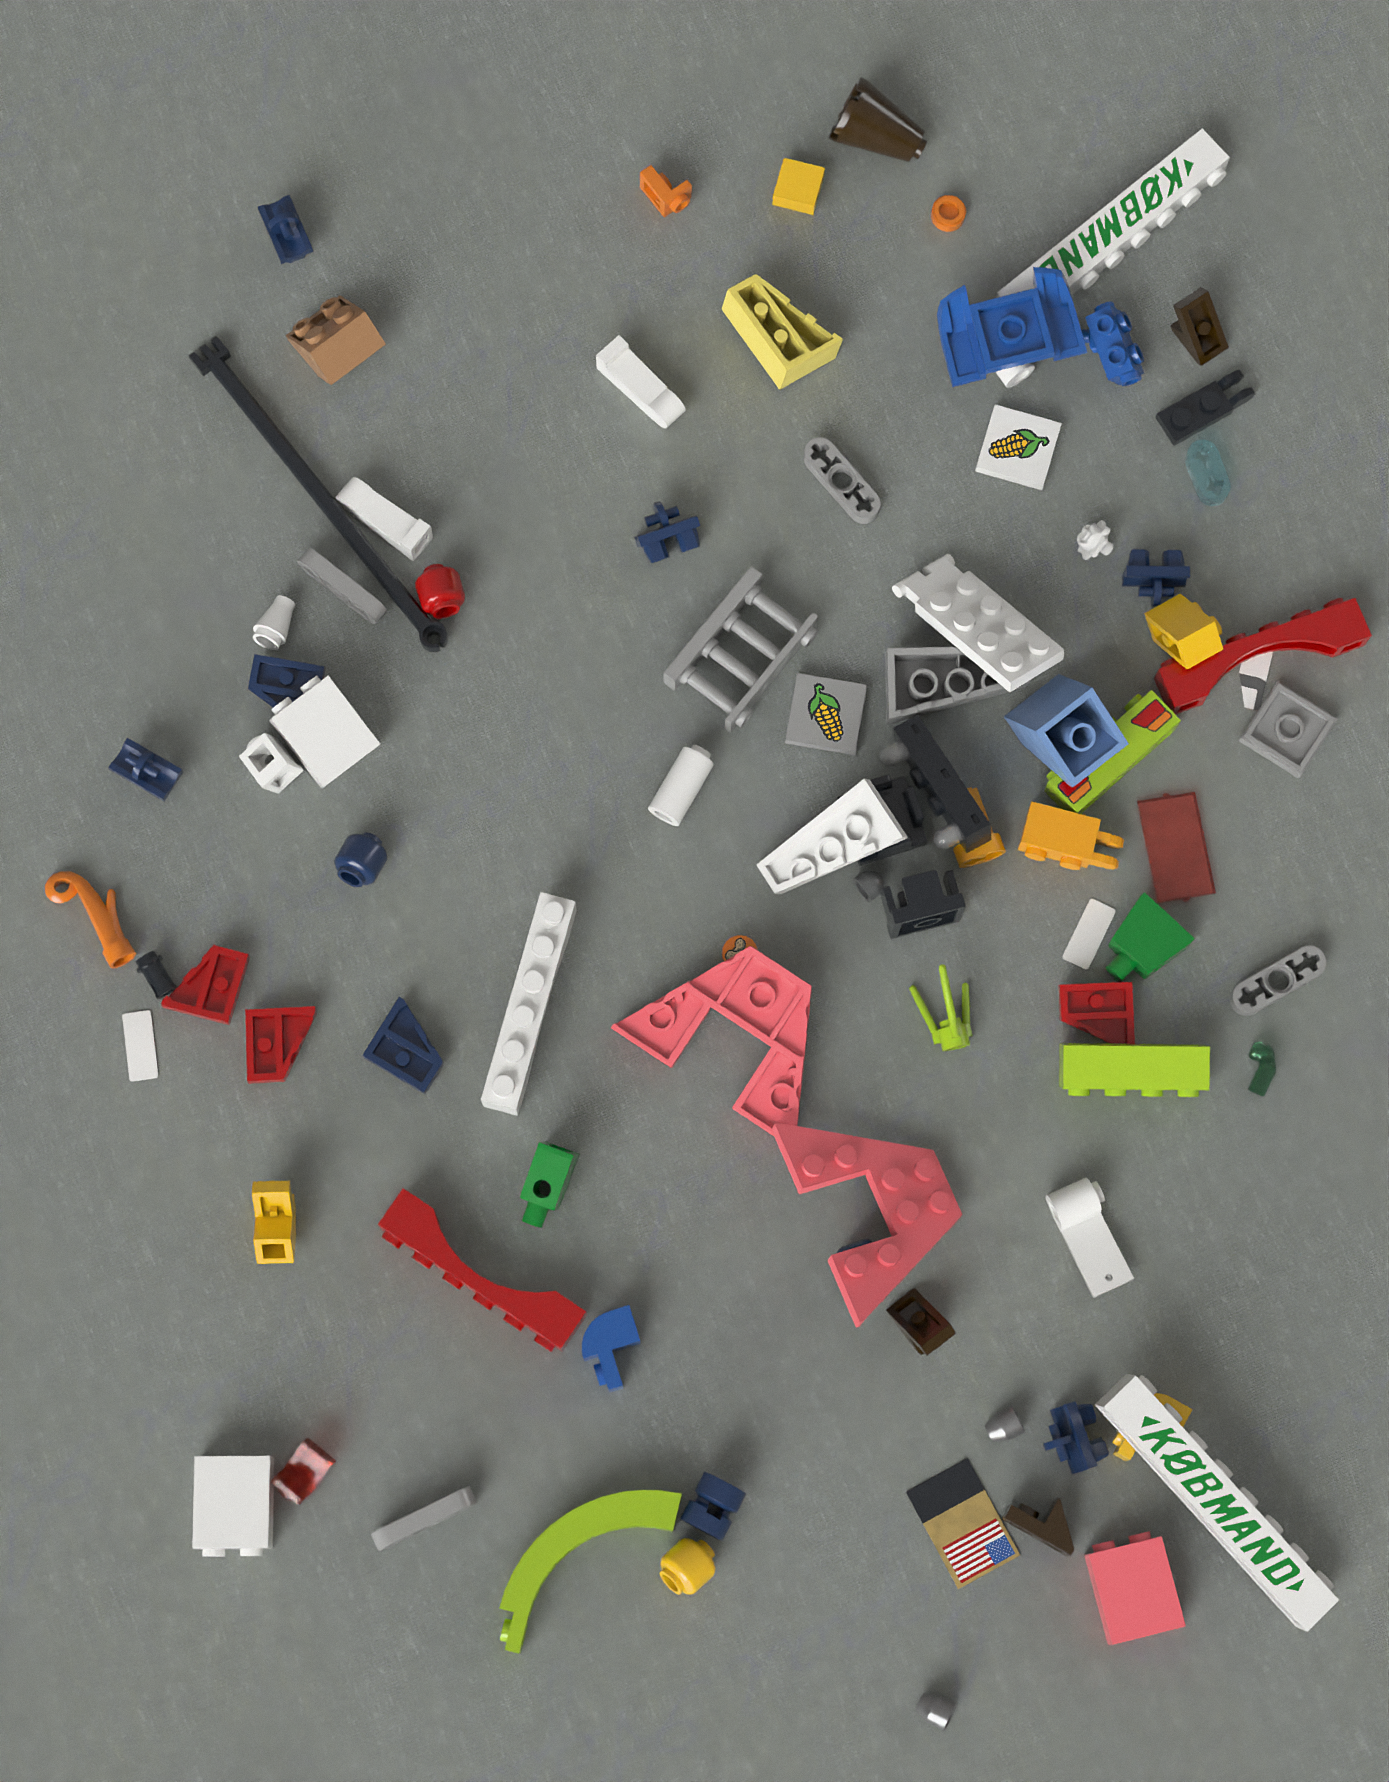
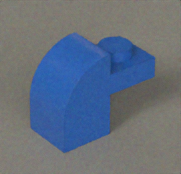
(606, 1335)

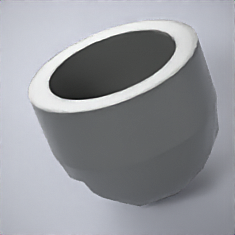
(869, 884)

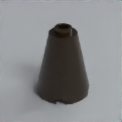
(877, 125)

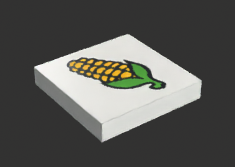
(1018, 447)

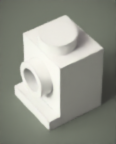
(270, 763)

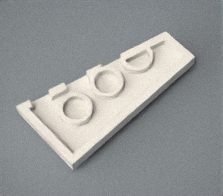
(838, 836)

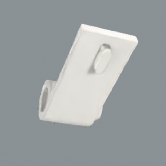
(1080, 1221)

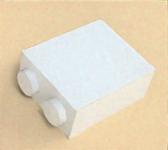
(323, 730)
(233, 1504)

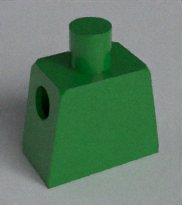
(1146, 940)
(554, 1166)

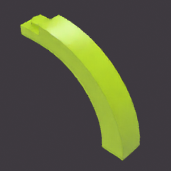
(605, 1514)

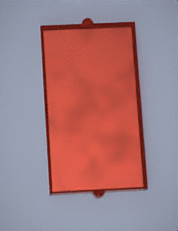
(1176, 847)

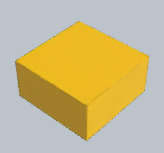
(798, 186)

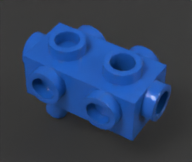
(1111, 339)

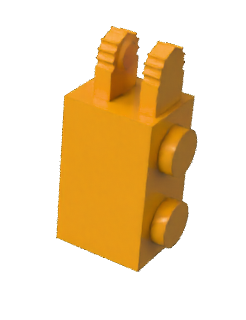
(1066, 838)

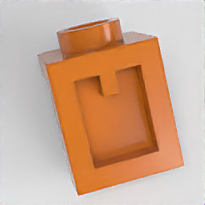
(661, 194)

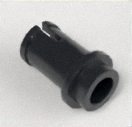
(155, 974)

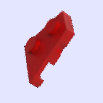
(211, 986)
(1099, 1010)
(275, 1040)

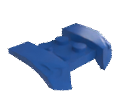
(1009, 328)

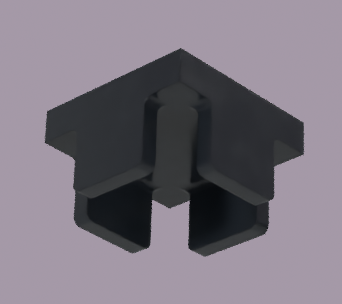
(906, 809)
(923, 904)

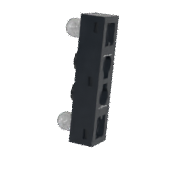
(945, 789)

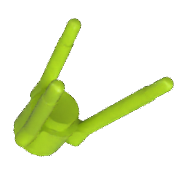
(953, 1032)

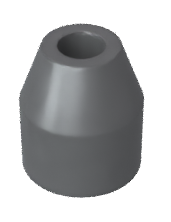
(1004, 1425)
(936, 1709)

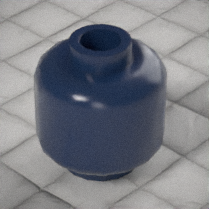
(360, 859)

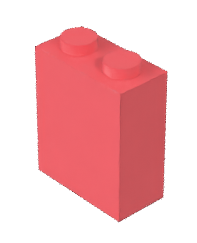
(1134, 1588)

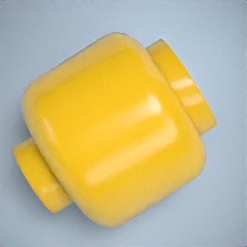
(687, 1566)

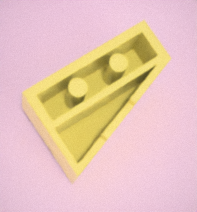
(777, 332)

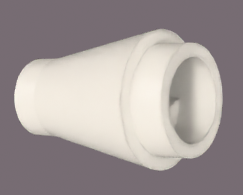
(274, 624)

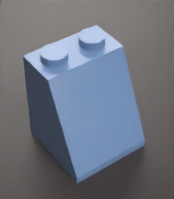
(1067, 728)

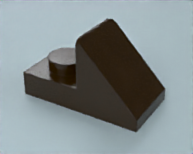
(1199, 326)
(920, 1322)
(1051, 1532)

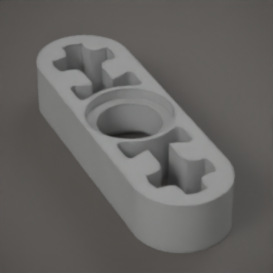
(865, 492)
(342, 586)
(1295, 959)
(424, 1518)

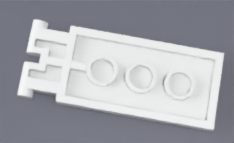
(980, 623)

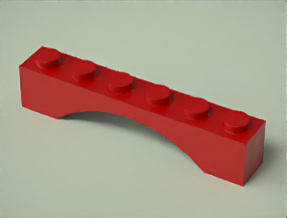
(1328, 632)
(544, 1313)

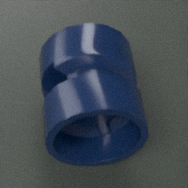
(718, 1493)

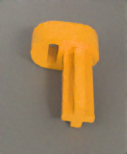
(985, 852)

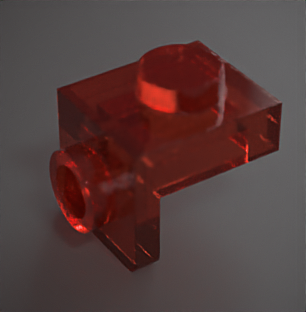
(303, 1472)

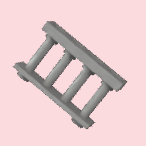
(728, 618)

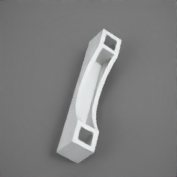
(528, 1003)

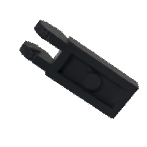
(1202, 408)

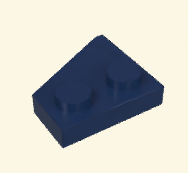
(279, 678)
(404, 1049)

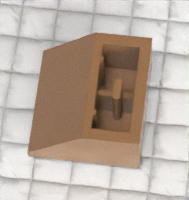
(335, 338)

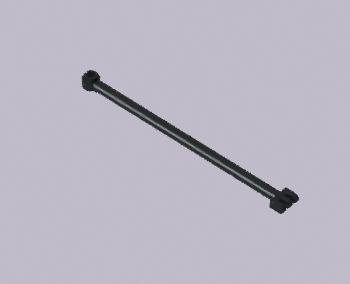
(216, 364)

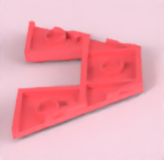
(759, 999)
(907, 1189)

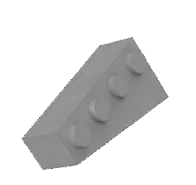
(933, 680)

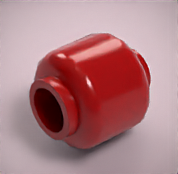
(440, 591)

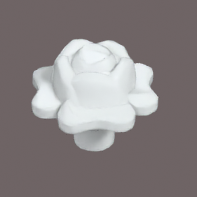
(1094, 540)

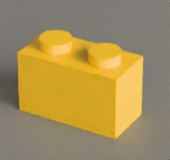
(1184, 631)

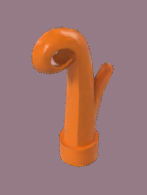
(103, 917)

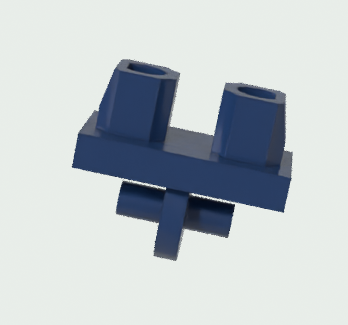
(285, 230)
(684, 531)
(1155, 580)
(146, 769)
(1071, 1437)

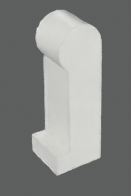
(639, 382)
(385, 518)

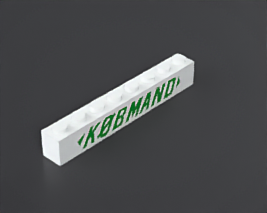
(1132, 215)
(1217, 1501)

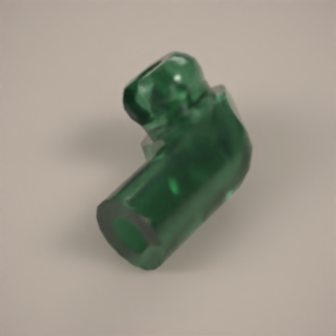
(1266, 1067)

